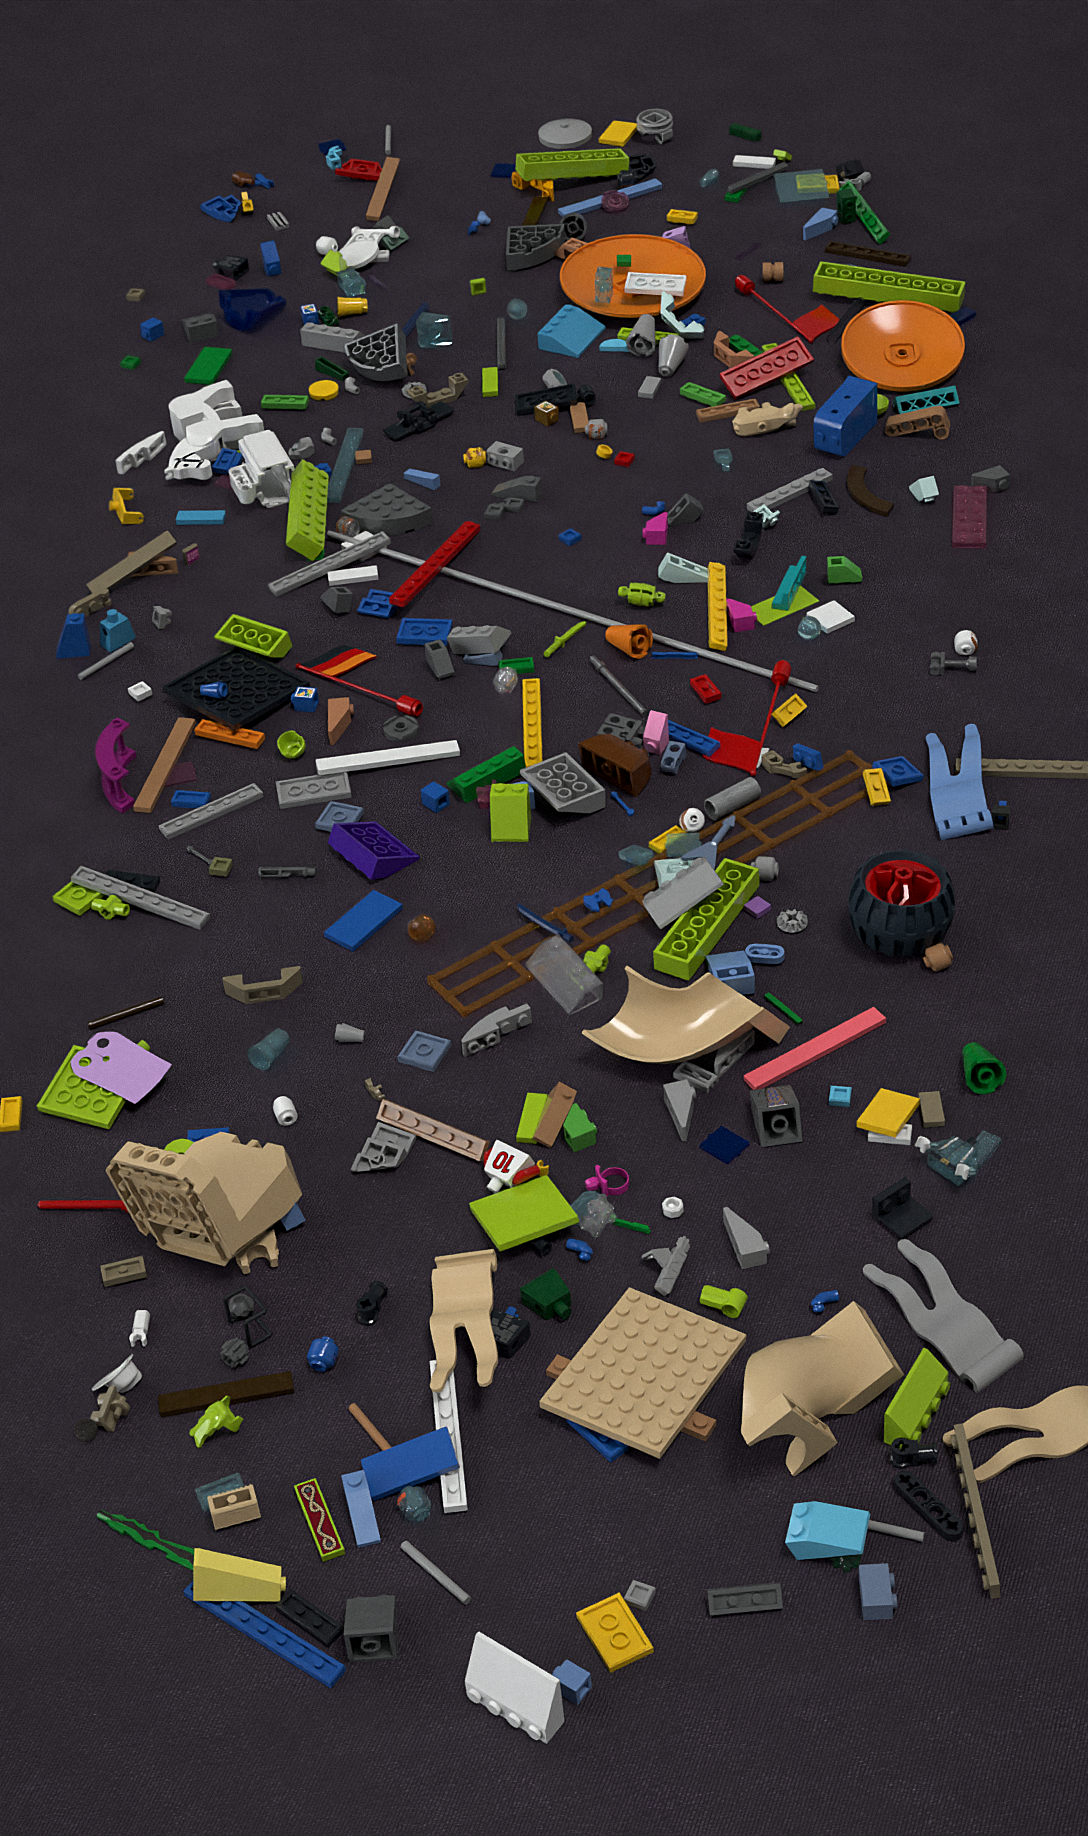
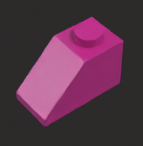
(656, 530)
(740, 615)

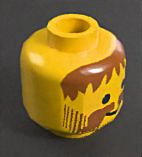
(475, 457)

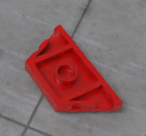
(360, 169)

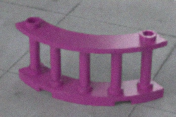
(114, 764)

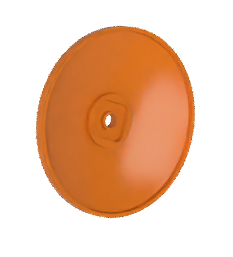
(920, 331)

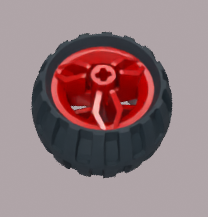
(901, 902)

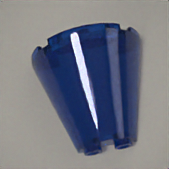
(248, 306)

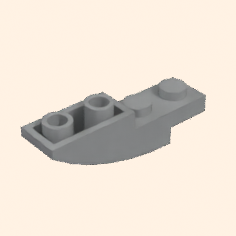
(490, 1028)

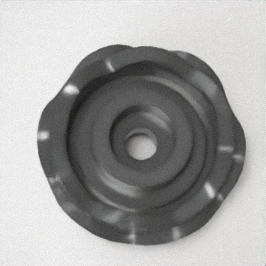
(241, 1305)

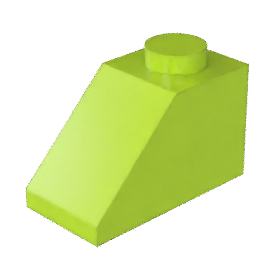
(334, 262)

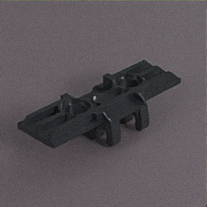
(428, 418)

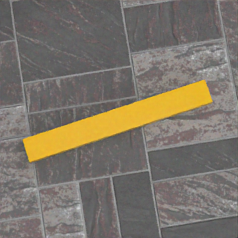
(532, 721)

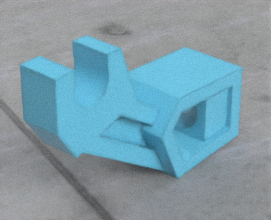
(333, 157)

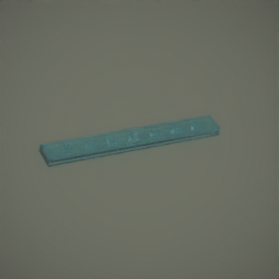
(344, 465)

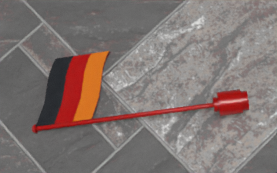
(345, 659)

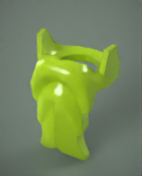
(215, 1417)

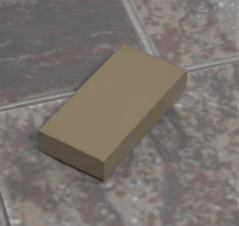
(931, 1109)

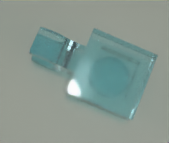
(723, 457)

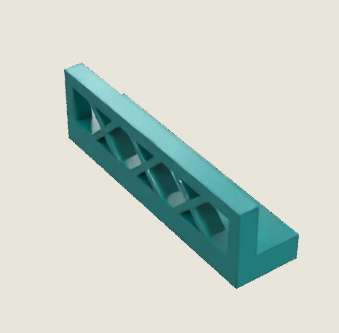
(926, 396)
(790, 585)

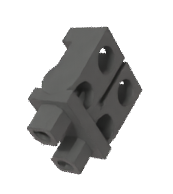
(624, 728)

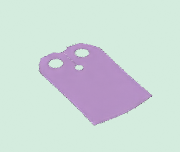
(128, 1072)

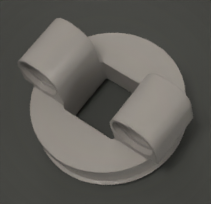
(661, 128)

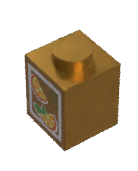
(546, 413)

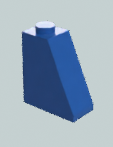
(74, 638)

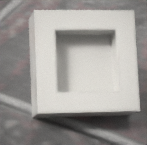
(140, 691)

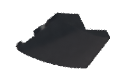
(641, 164)

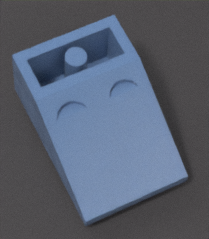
(733, 970)

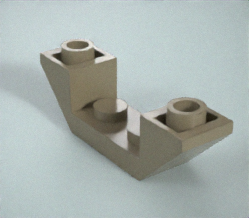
(456, 385)
(266, 990)

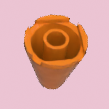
(630, 639)

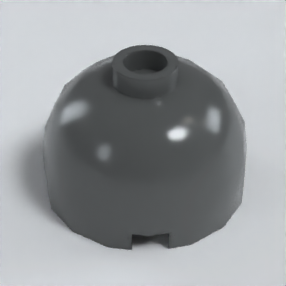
(574, 226)

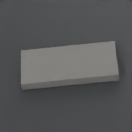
(313, 789)

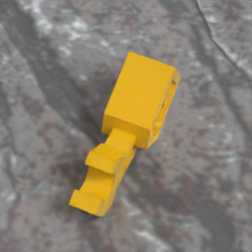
(246, 204)

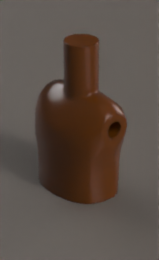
(242, 178)

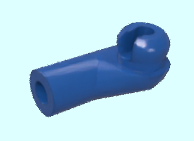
(824, 1297)

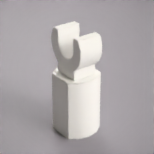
(140, 1327)

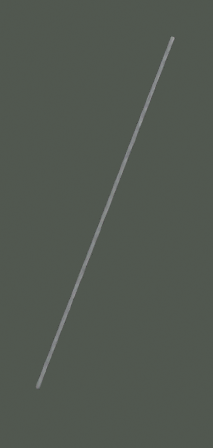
(721, 658)

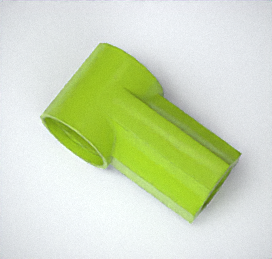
(729, 1302)

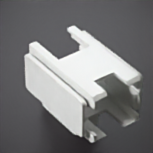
(251, 481)

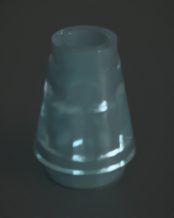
(709, 178)

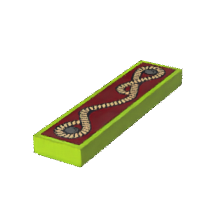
(319, 1520)

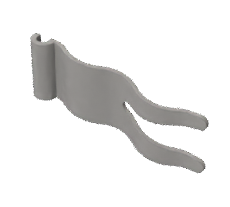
(953, 1326)

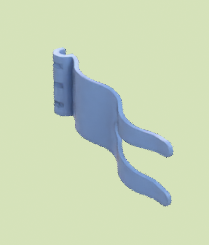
(961, 797)

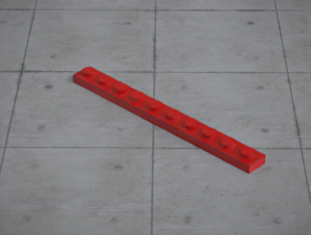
(434, 564)

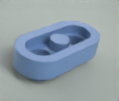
(765, 953)

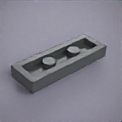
(744, 1598)

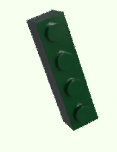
(745, 132)

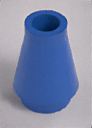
(215, 690)

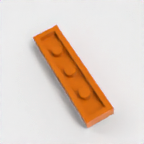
(222, 733)

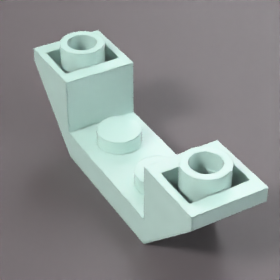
(692, 331)

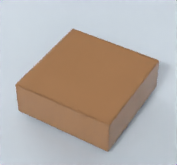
(363, 457)

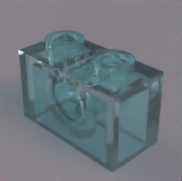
(351, 282)
(603, 284)

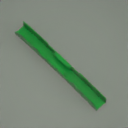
(776, 1003)
(633, 1226)

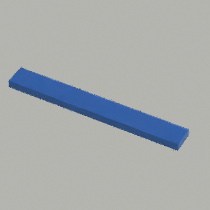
(275, 1638)

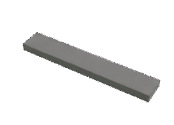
(211, 811)

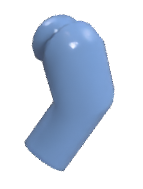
(483, 218)

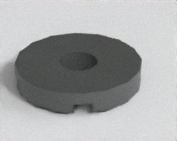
(408, 730)

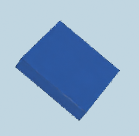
(898, 771)

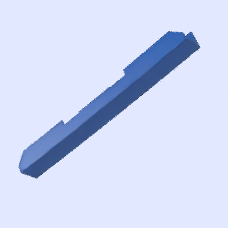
(663, 655)

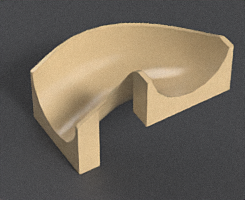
(683, 1023)
(815, 1376)

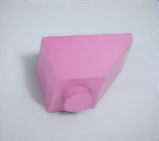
(656, 733)

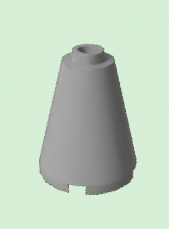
(642, 337)
(671, 353)

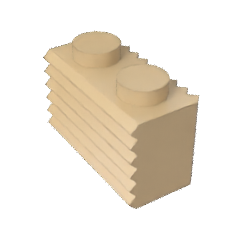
(233, 1507)

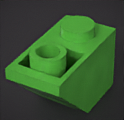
(842, 570)
(578, 1130)

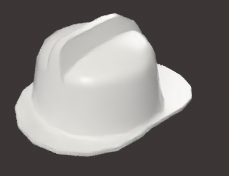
(122, 1377)

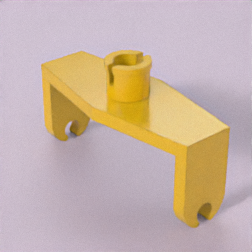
(117, 504)

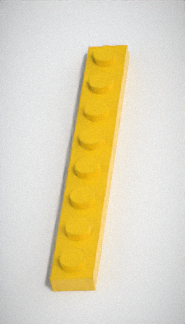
(717, 606)

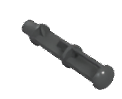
(286, 871)

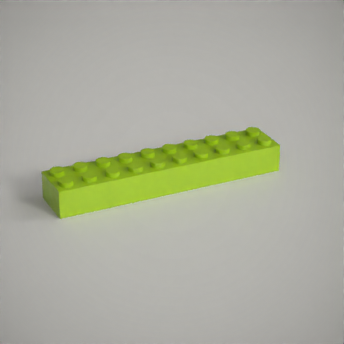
(887, 286)

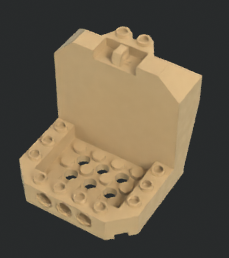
(209, 1197)

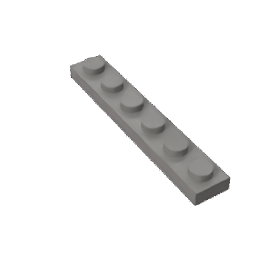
(789, 491)

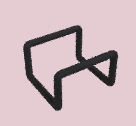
(254, 1316)

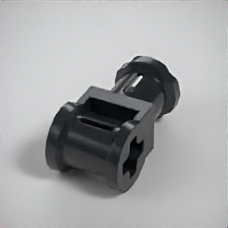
(369, 1304)
(912, 1453)

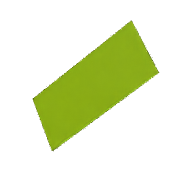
(766, 614)

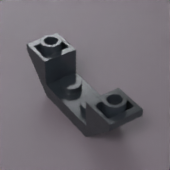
(751, 537)

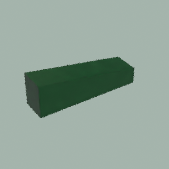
(327, 367)

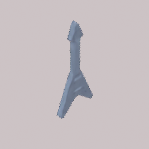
(710, 849)

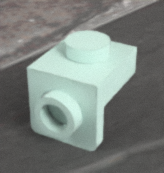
(769, 517)

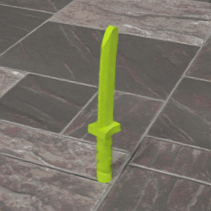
(560, 641)

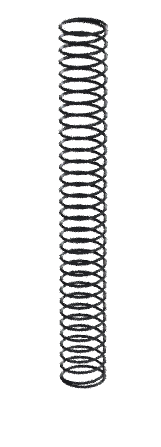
(840, 321)

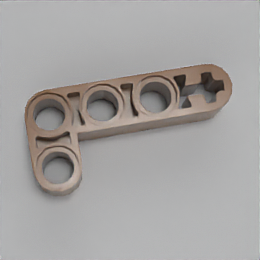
(896, 424)

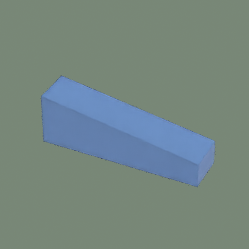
(423, 478)

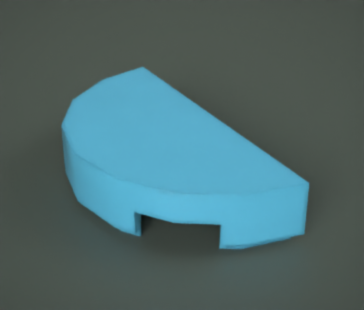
(614, 345)

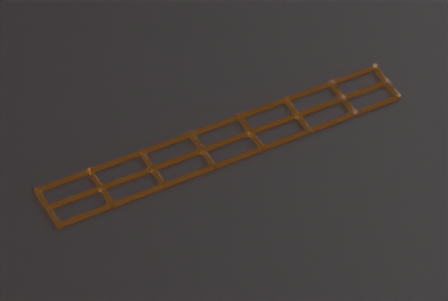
(589, 942)

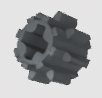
(234, 1352)

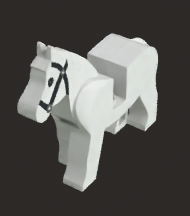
(205, 428)

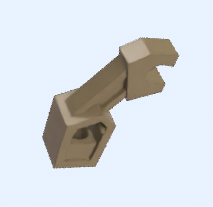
(774, 764)

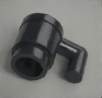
(586, 394)

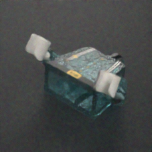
(951, 1157)

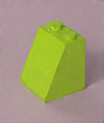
(510, 812)

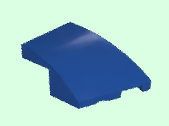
(222, 208)

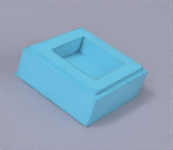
(840, 1096)

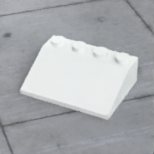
(514, 1689)

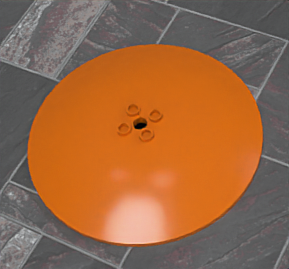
(648, 255)

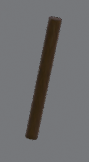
(125, 1012)

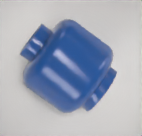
(322, 1353)

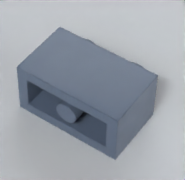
(876, 1592)

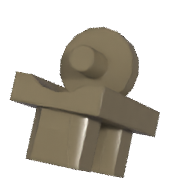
(111, 1407)

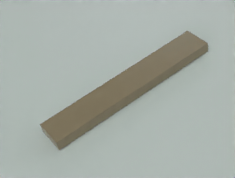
(133, 563)

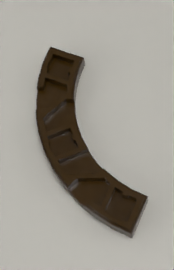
(862, 495)

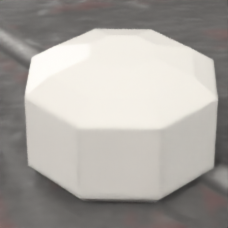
(672, 1207)

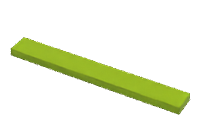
(794, 386)

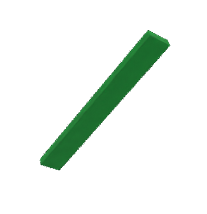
(867, 215)

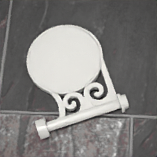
(366, 245)

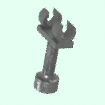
(971, 663)

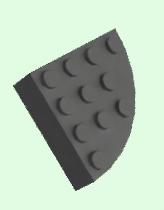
(532, 244)
(380, 354)
(389, 512)

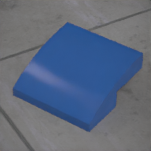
(377, 604)

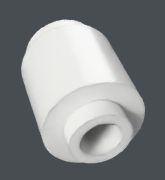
(284, 1111)

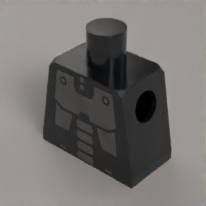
(232, 267)
(509, 1332)

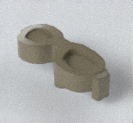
(374, 1091)

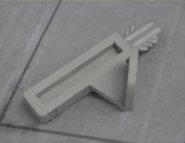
(671, 1263)

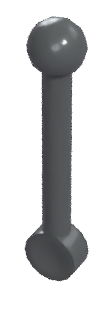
(190, 849)

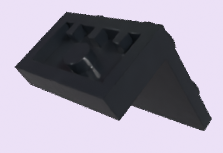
(899, 1210)

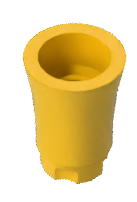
(351, 306)

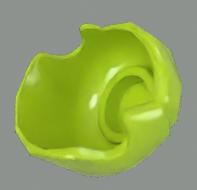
(291, 744)

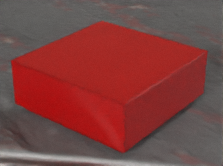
(624, 459)

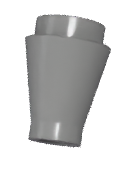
(347, 1033)

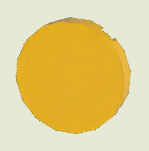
(323, 390)

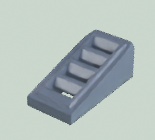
(489, 659)

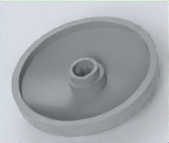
(565, 133)

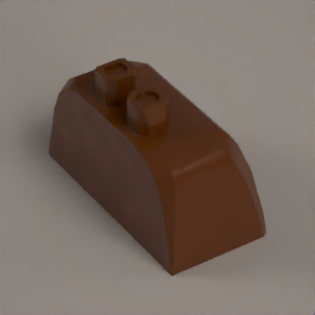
(616, 762)

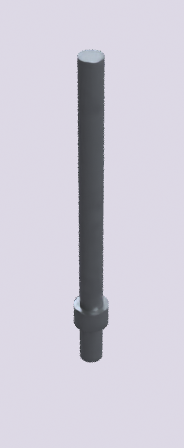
(602, 669)

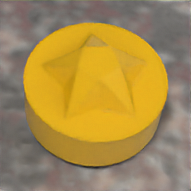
(604, 451)

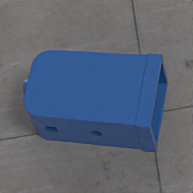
(846, 416)

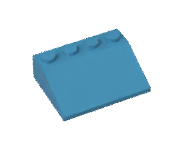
(569, 332)

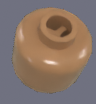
(938, 957)

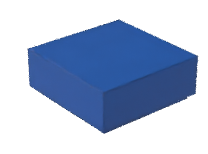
(570, 537)

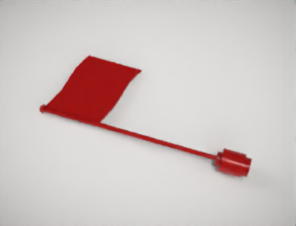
(809, 325)
(740, 750)

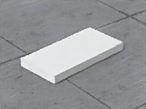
(655, 284)

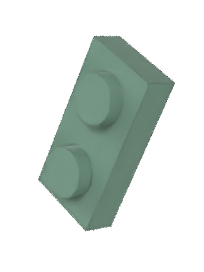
(391, 243)

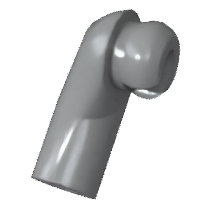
(349, 385)

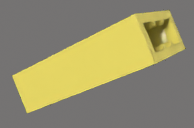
(234, 1578)

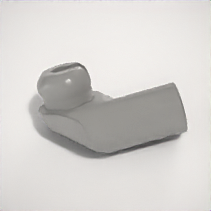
(326, 436)

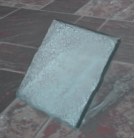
(801, 185)

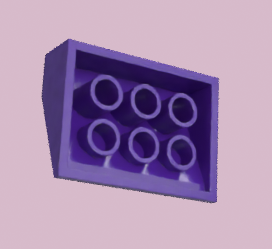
(371, 848)

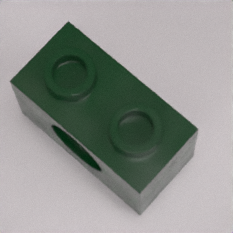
(846, 206)

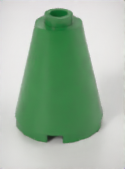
(982, 1069)

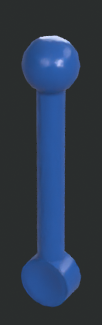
(630, 812)

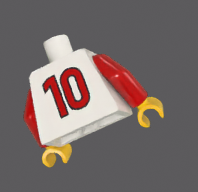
(510, 1166)

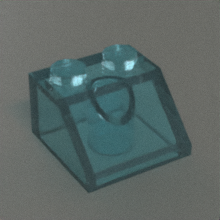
(433, 330)

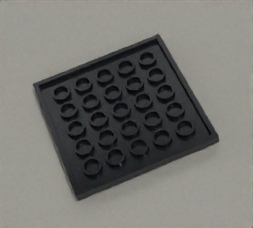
(251, 683)

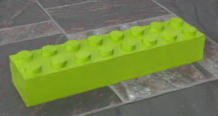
(571, 164)
(307, 510)
(706, 922)

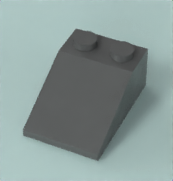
(200, 327)

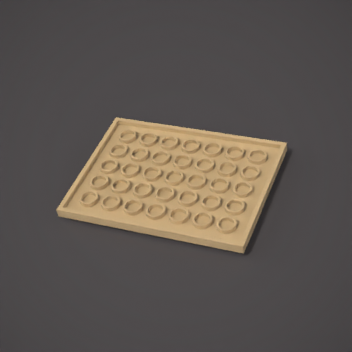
(643, 1372)

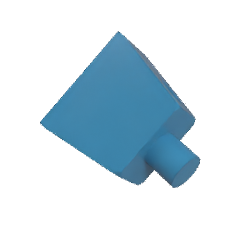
(115, 631)

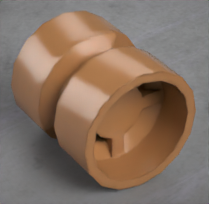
(772, 271)

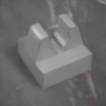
(159, 617)

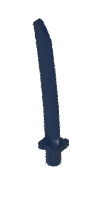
(545, 924)

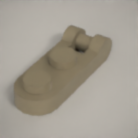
(91, 603)

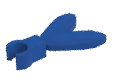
(262, 181)

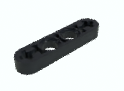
(930, 1504)

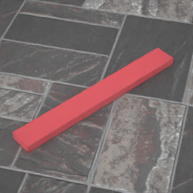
(814, 1049)

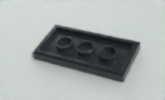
(559, 396)

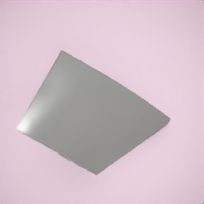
(384, 1149)

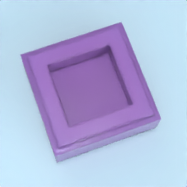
(757, 907)

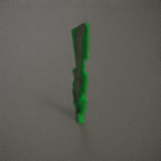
(149, 1538)

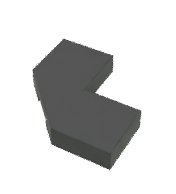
(496, 511)

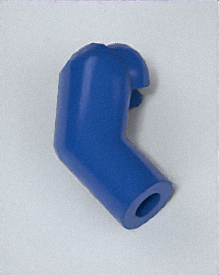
(654, 510)
(581, 1246)

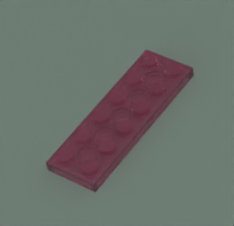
(969, 516)

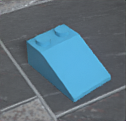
(826, 1530)

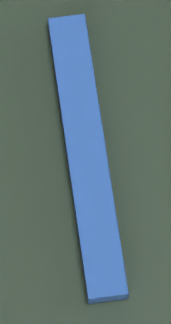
(595, 203)

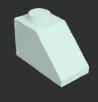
(924, 489)

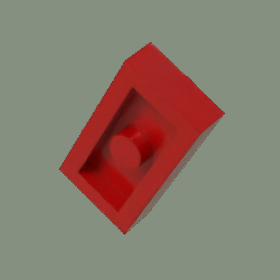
(705, 688)

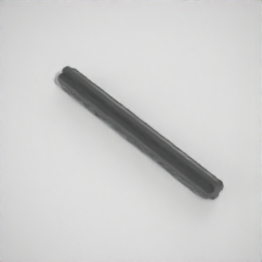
(757, 177)
(501, 357)

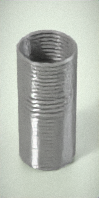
(732, 798)

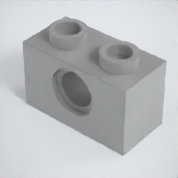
(505, 456)

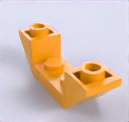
(544, 185)

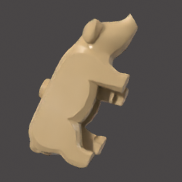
(765, 419)

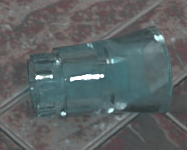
(268, 1049)

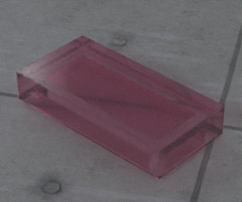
(220, 282)

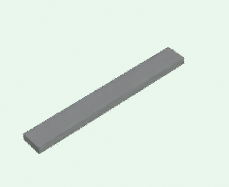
(329, 564)
(140, 897)

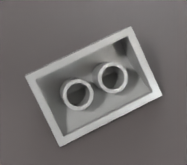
(477, 639)

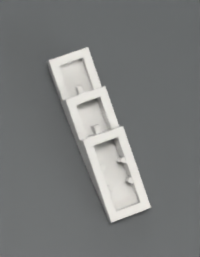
(141, 451)

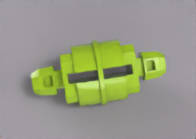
(641, 594)

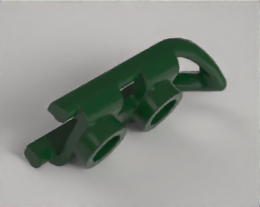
(329, 316)

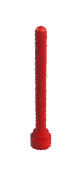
(83, 1204)

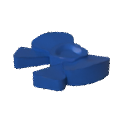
(592, 901)

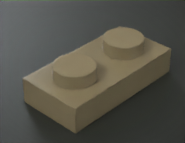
(123, 1271)

